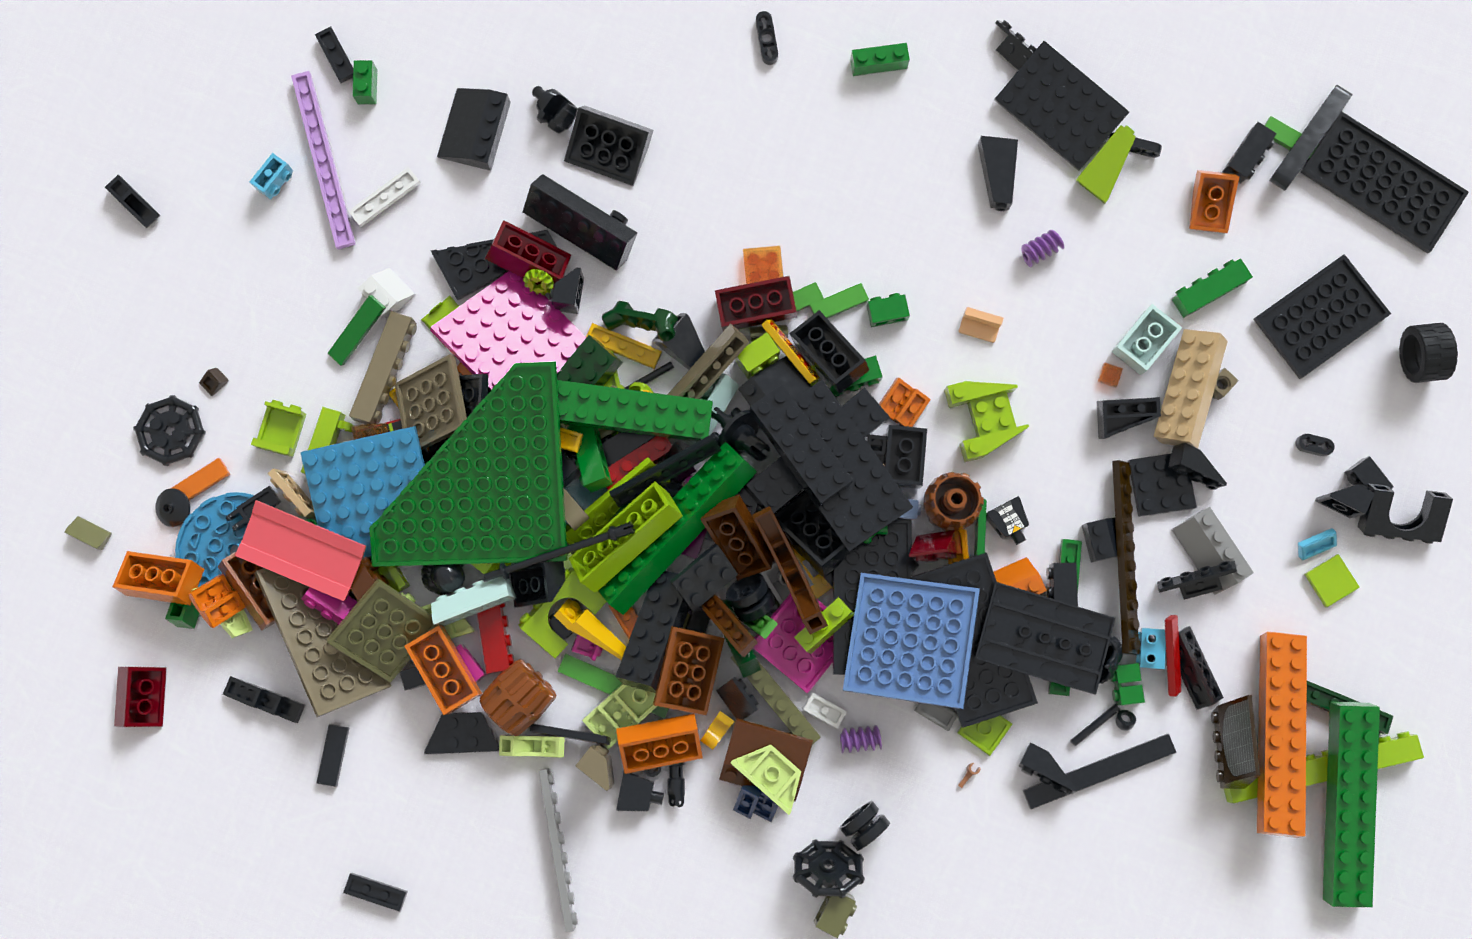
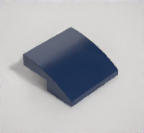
(754, 801)

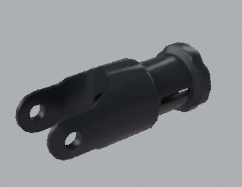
(676, 784)

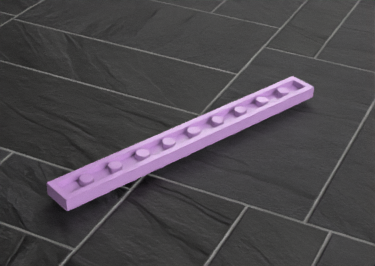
(323, 160)

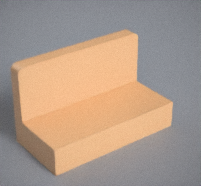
(980, 324)

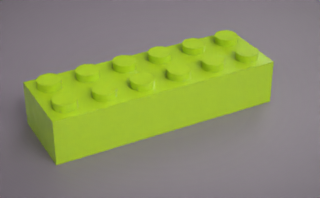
(651, 516)

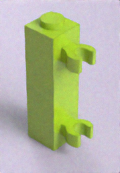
(328, 429)

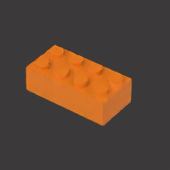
(158, 577)
(443, 670)
(659, 743)

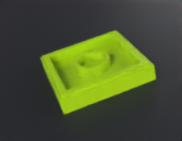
(1331, 580)
(986, 734)

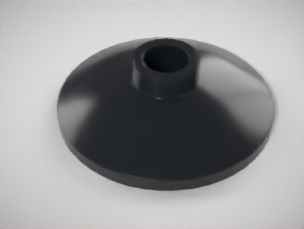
(178, 504)

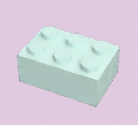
(1146, 339)

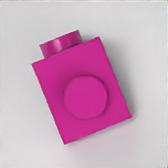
(586, 648)

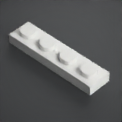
(384, 197)

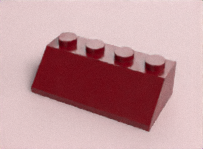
(523, 252)

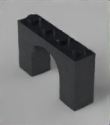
(1427, 526)

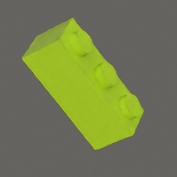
(836, 616)

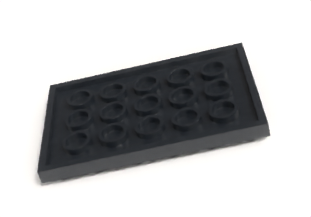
(1061, 105)
(1322, 316)

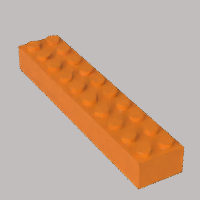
(1282, 735)

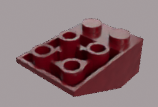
(936, 545)

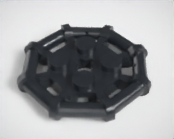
(159, 426)
(824, 876)

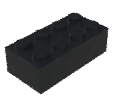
(829, 351)

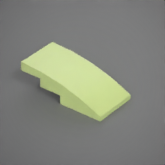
(620, 709)

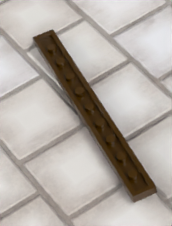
(1125, 557)

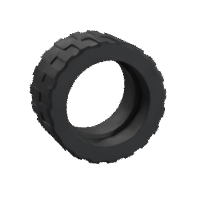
(1428, 352)

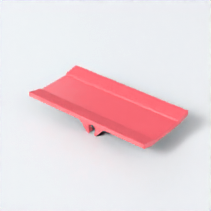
(301, 551)

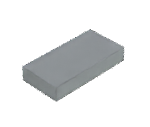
(937, 714)

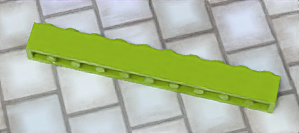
(1391, 752)

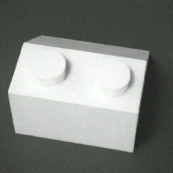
(388, 290)

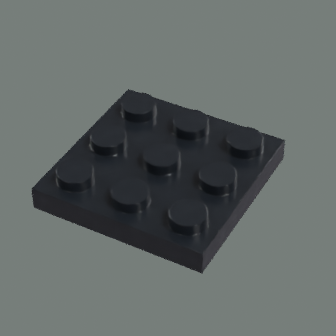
(1158, 487)

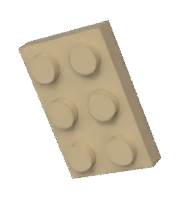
(292, 493)

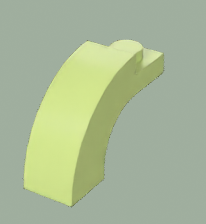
(531, 746)

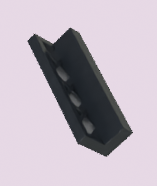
(1192, 672)

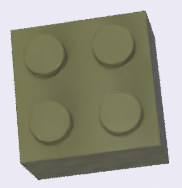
(834, 914)

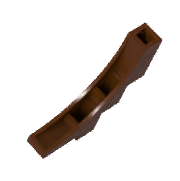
(791, 570)

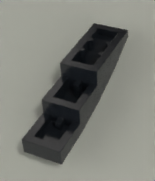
(263, 699)

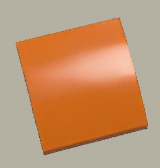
(904, 403)
(216, 601)

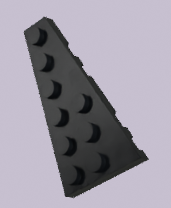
(467, 267)

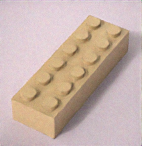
(1190, 388)

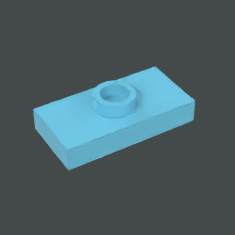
(1317, 544)

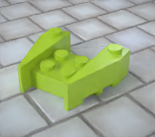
(989, 414)

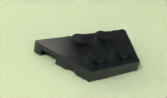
(462, 734)

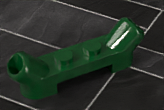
(623, 314)

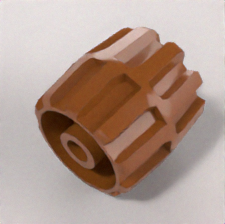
(943, 511)
(517, 698)

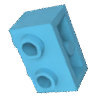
(271, 176)
(1156, 648)

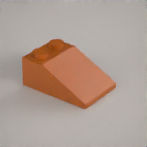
(1213, 201)

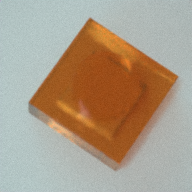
(1110, 375)

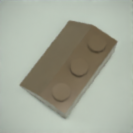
(598, 766)

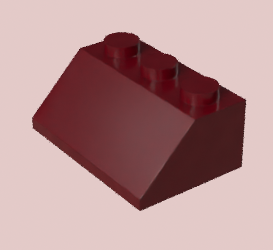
(140, 697)

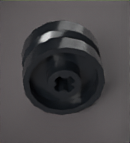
(750, 598)
(865, 825)

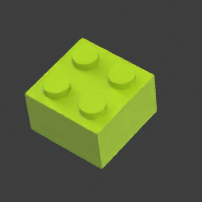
(758, 356)

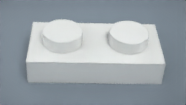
(825, 710)

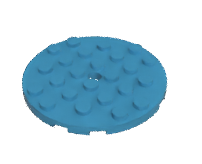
(208, 535)

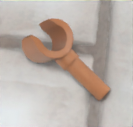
(968, 775)

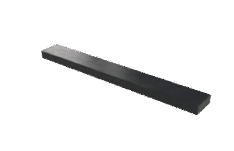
(1103, 769)

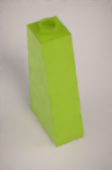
(1106, 166)

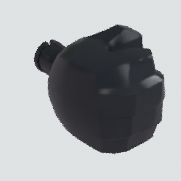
(554, 109)

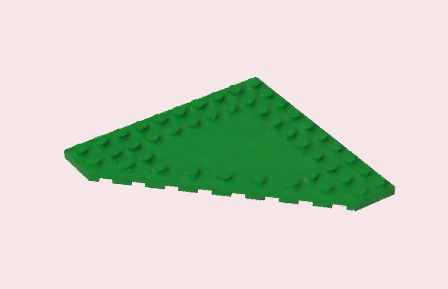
(489, 487)

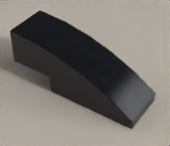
(132, 201)

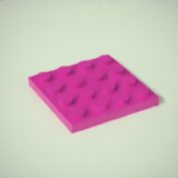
(787, 654)

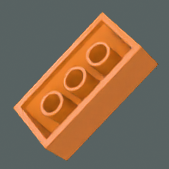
(1022, 576)

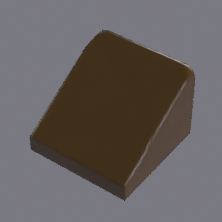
(213, 381)

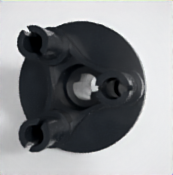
(740, 432)

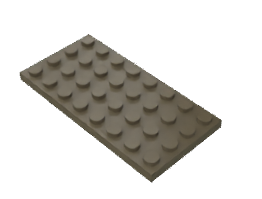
(325, 672)

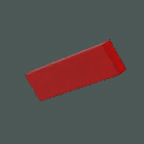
(1173, 655)

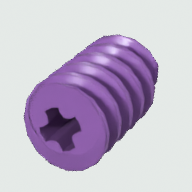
(1040, 246)
(860, 738)

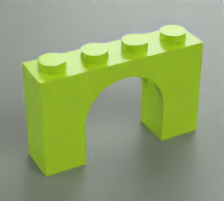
(536, 622)

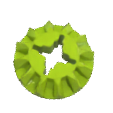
(536, 276)

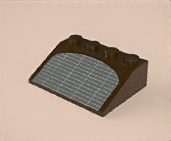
(1235, 743)

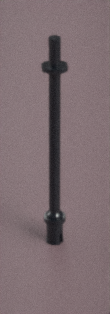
(613, 533)

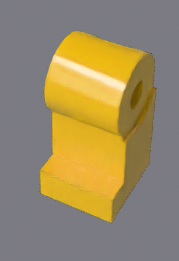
(717, 730)

